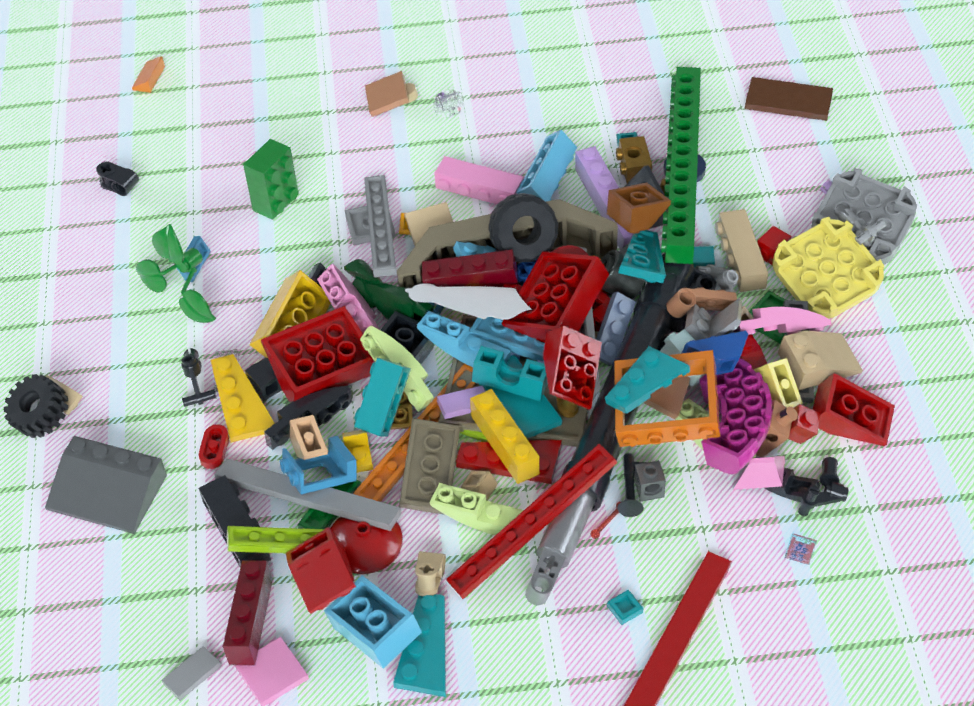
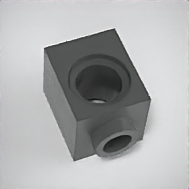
(649, 481)

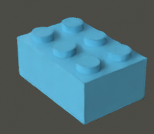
(373, 622)

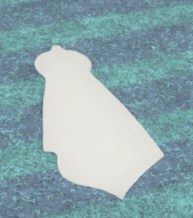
(472, 300)

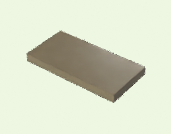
(428, 463)

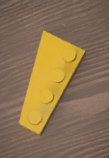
(240, 403)

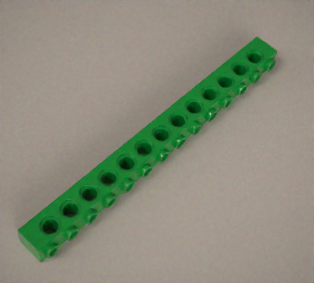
(681, 166)

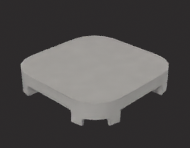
(871, 201)

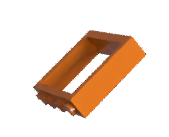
(676, 430)

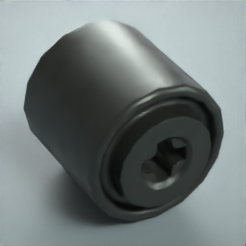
(616, 282)

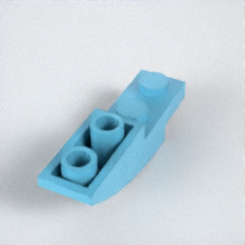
(455, 338)

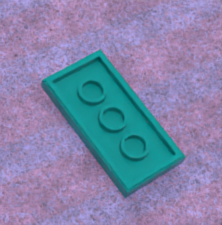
(529, 414)

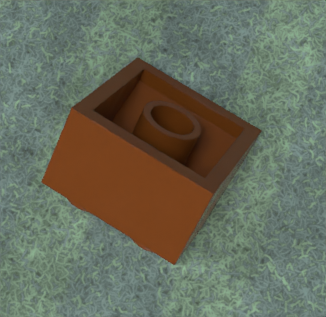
(636, 206)

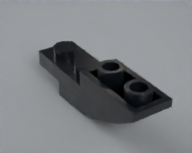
(320, 404)

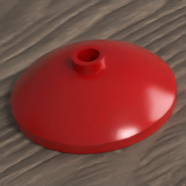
(370, 549)

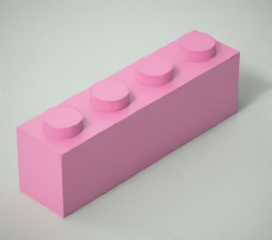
(475, 180)

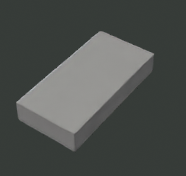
(191, 673)

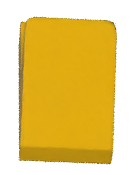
(358, 445)

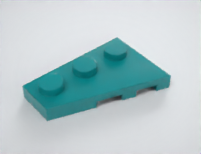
(644, 377)

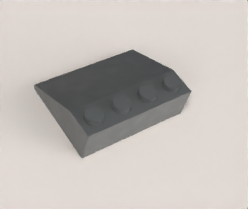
(105, 484)

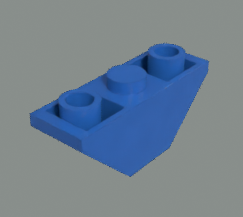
(726, 349)

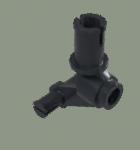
(192, 368)
(833, 490)

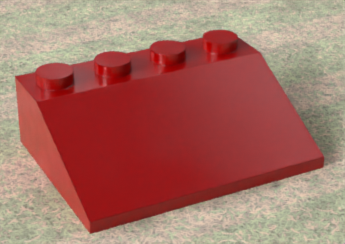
(559, 293)
(318, 354)

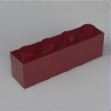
(481, 270)
(248, 613)

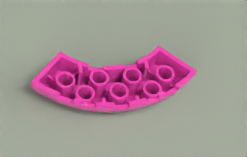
(745, 419)

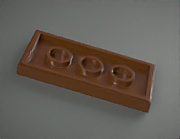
(789, 98)

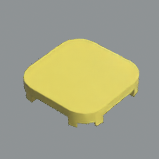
(828, 268)

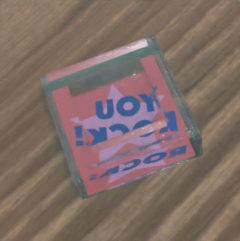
(800, 549)

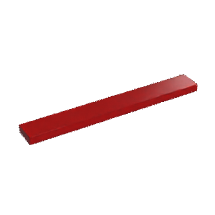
(531, 521)
(679, 631)

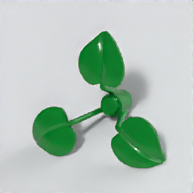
(169, 247)

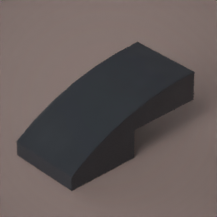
(793, 486)

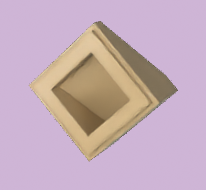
(480, 482)

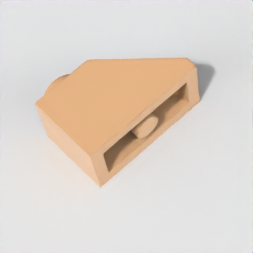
(307, 438)

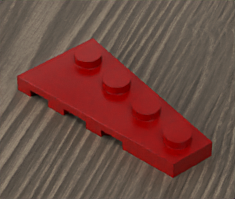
(482, 457)

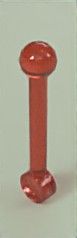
(595, 533)

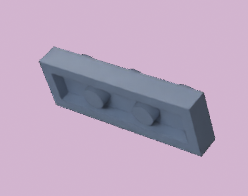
(614, 326)

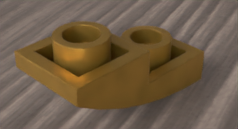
(404, 414)

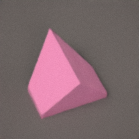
(762, 473)

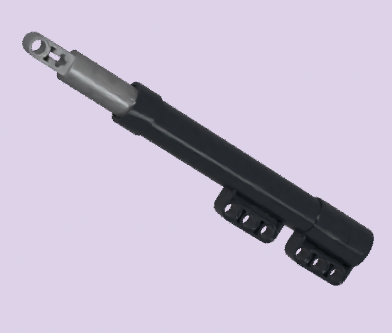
(648, 328)

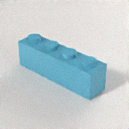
(548, 166)

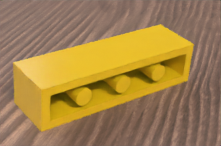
(504, 436)

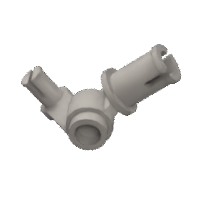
(864, 234)
(725, 278)

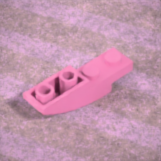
(343, 293)
(784, 319)

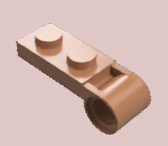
(708, 299)

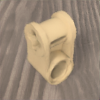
(430, 570)

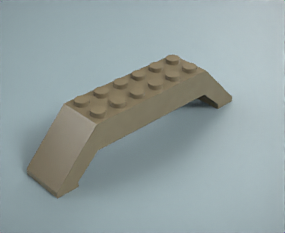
(575, 228)

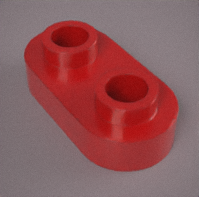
(213, 449)

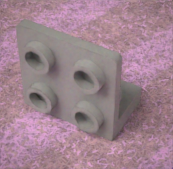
(702, 327)

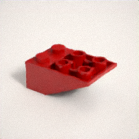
(571, 365)
(321, 570)

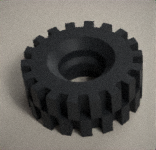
(46, 413)

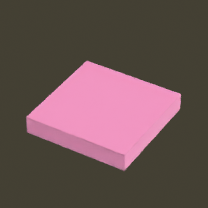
(273, 673)

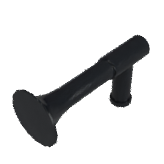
(630, 506)

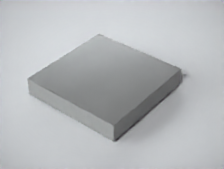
(358, 225)

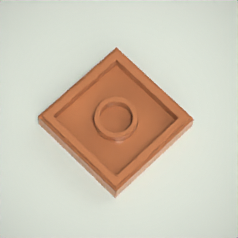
(386, 94)
(670, 399)

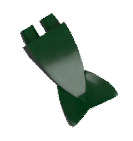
(384, 296)

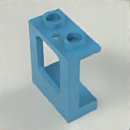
(338, 463)

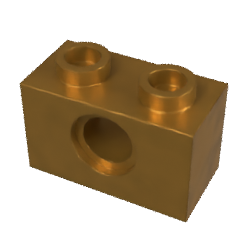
(633, 156)

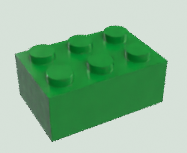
(271, 179)

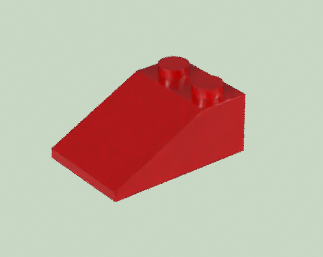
(852, 411)

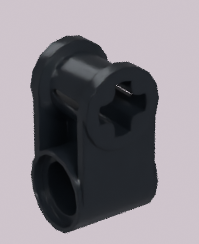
(116, 178)

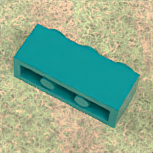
(381, 397)

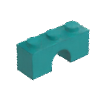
(492, 371)

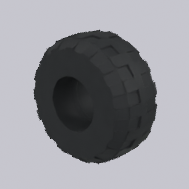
(508, 212)

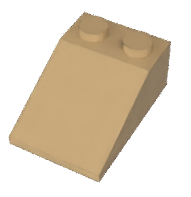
(817, 356)

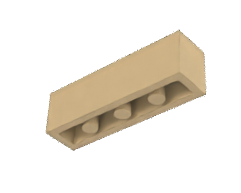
(742, 250)

